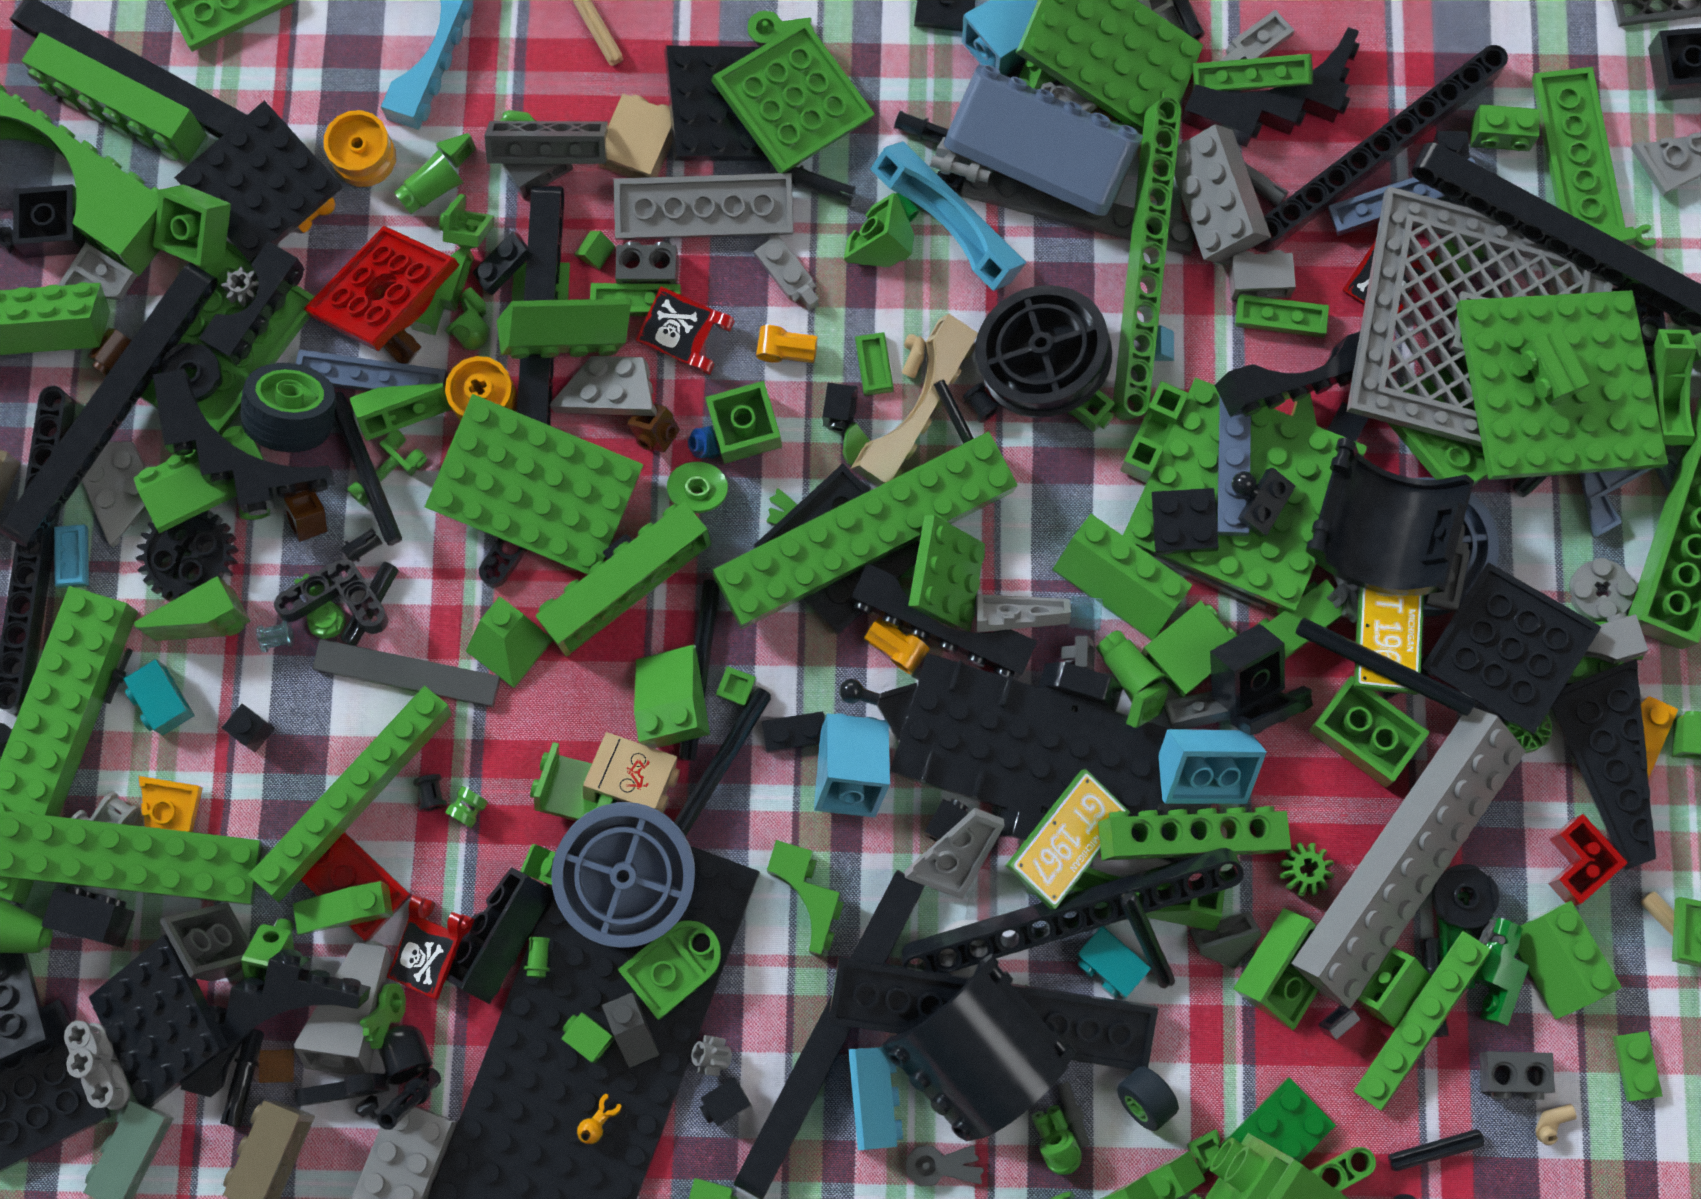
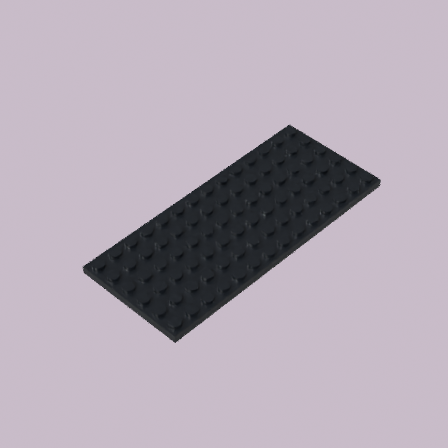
(536, 1088)

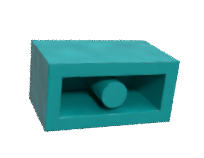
(157, 697)
(1112, 963)

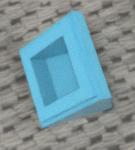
(1164, 344)

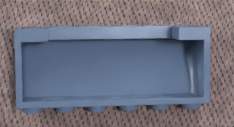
(1042, 140)

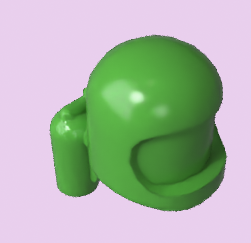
(470, 327)
(1058, 1144)

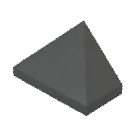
(1230, 939)

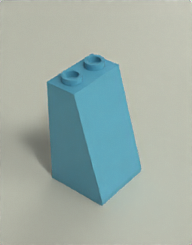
(995, 31)

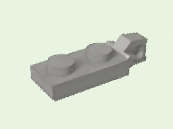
(1260, 38)
(787, 272)

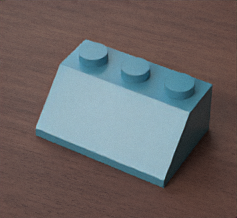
(1209, 766)
(874, 1098)

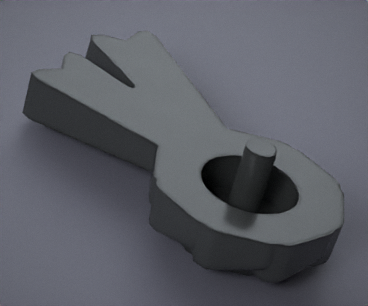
(1347, 595)
(927, 1165)

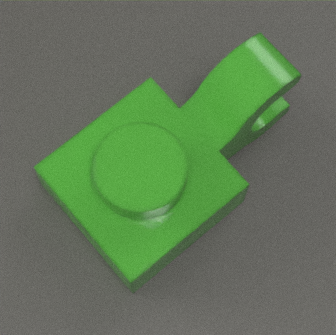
(1633, 236)

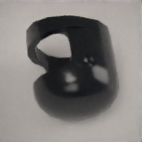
(401, 1049)

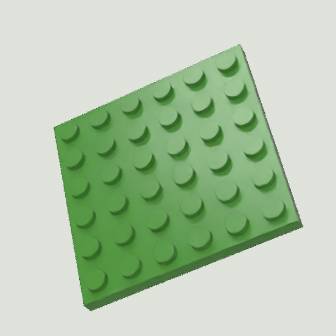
(1599, 429)
(1268, 566)

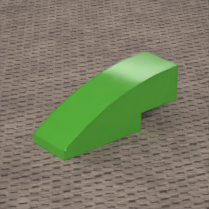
(447, 295)

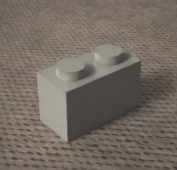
(1262, 274)

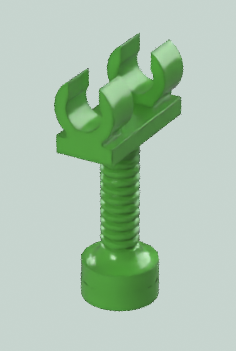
(392, 442)

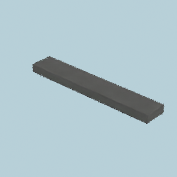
(406, 673)

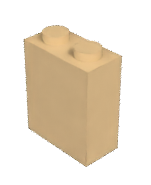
(638, 138)

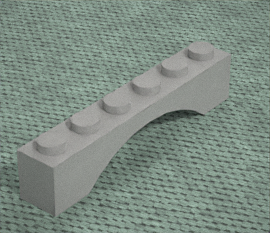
(1618, 640)

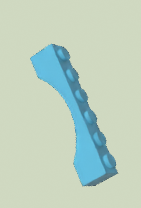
(411, 94)
(986, 251)

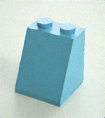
(852, 765)

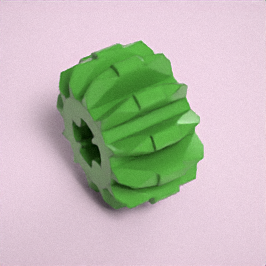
(1315, 878)

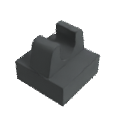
(1081, 654)

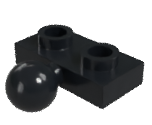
(1265, 499)

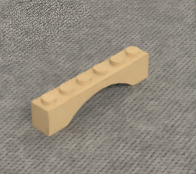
(945, 351)

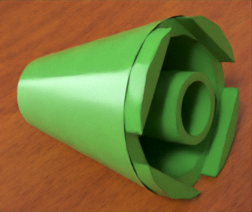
(22, 930)

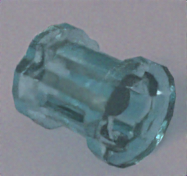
(275, 636)

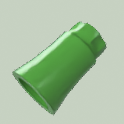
(428, 183)
(1128, 664)

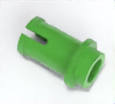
(537, 957)

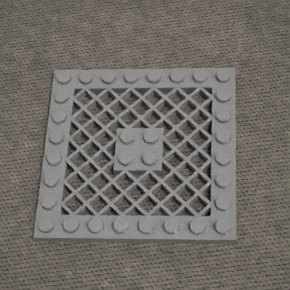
(1458, 224)

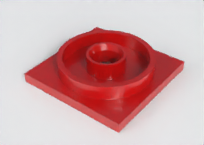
(387, 267)

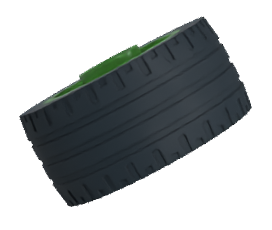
(287, 407)

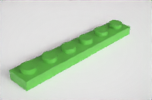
(1422, 1020)

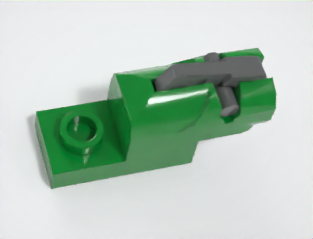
(1501, 970)

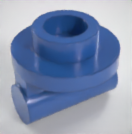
(703, 443)

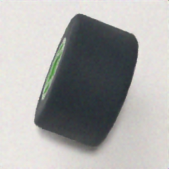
(1147, 1098)

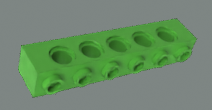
(1118, 843)

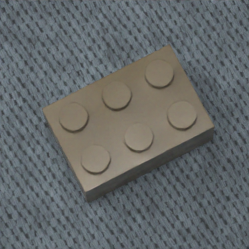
(268, 1152)

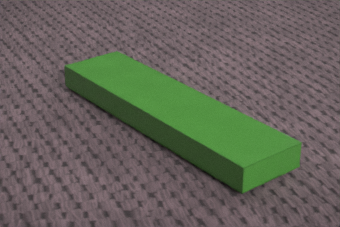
(1255, 73)

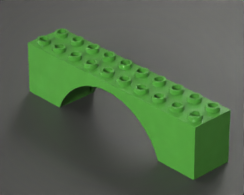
(111, 206)

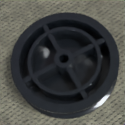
(1044, 351)

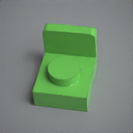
(539, 863)

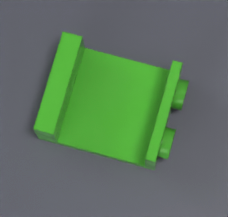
(561, 787)

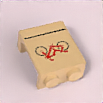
(631, 773)

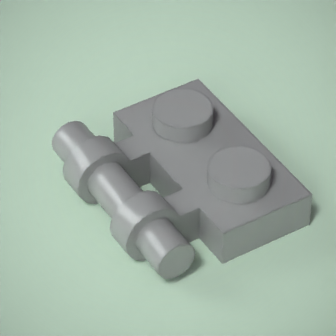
(954, 163)

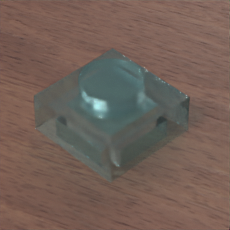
(1085, 613)

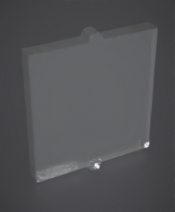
(994, 895)

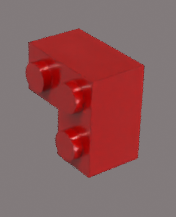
(1591, 860)

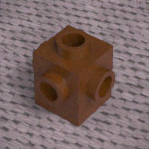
(654, 431)

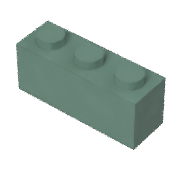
(127, 1152)

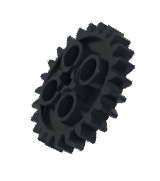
(210, 563)

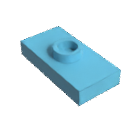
(71, 556)

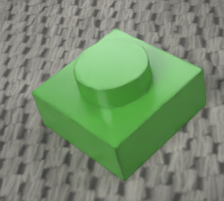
(736, 686)

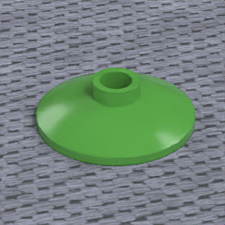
(697, 478)

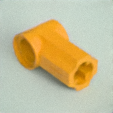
(778, 344)
(903, 649)

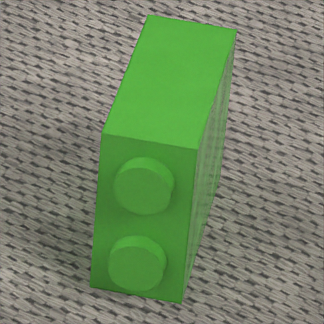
(1185, 648)

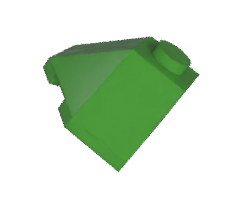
(883, 237)

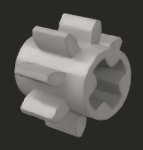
(238, 279)
(711, 1055)

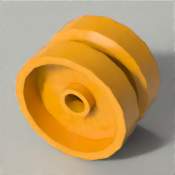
(360, 148)
(477, 377)

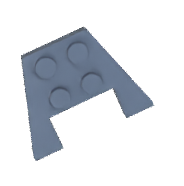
(1599, 484)

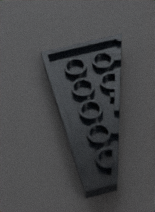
(1608, 744)

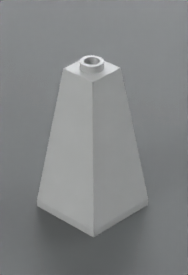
(333, 1033)

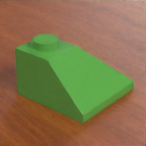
(507, 642)

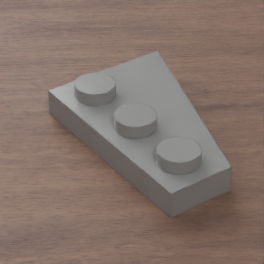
(1017, 612)

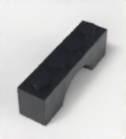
(235, 333)

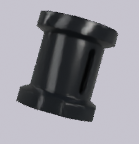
(981, 402)
(429, 792)

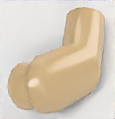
(916, 356)
(1549, 1122)

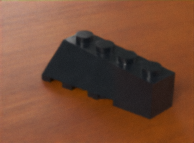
(498, 935)

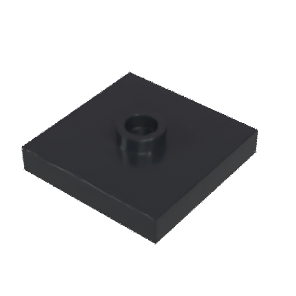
(942, 13)

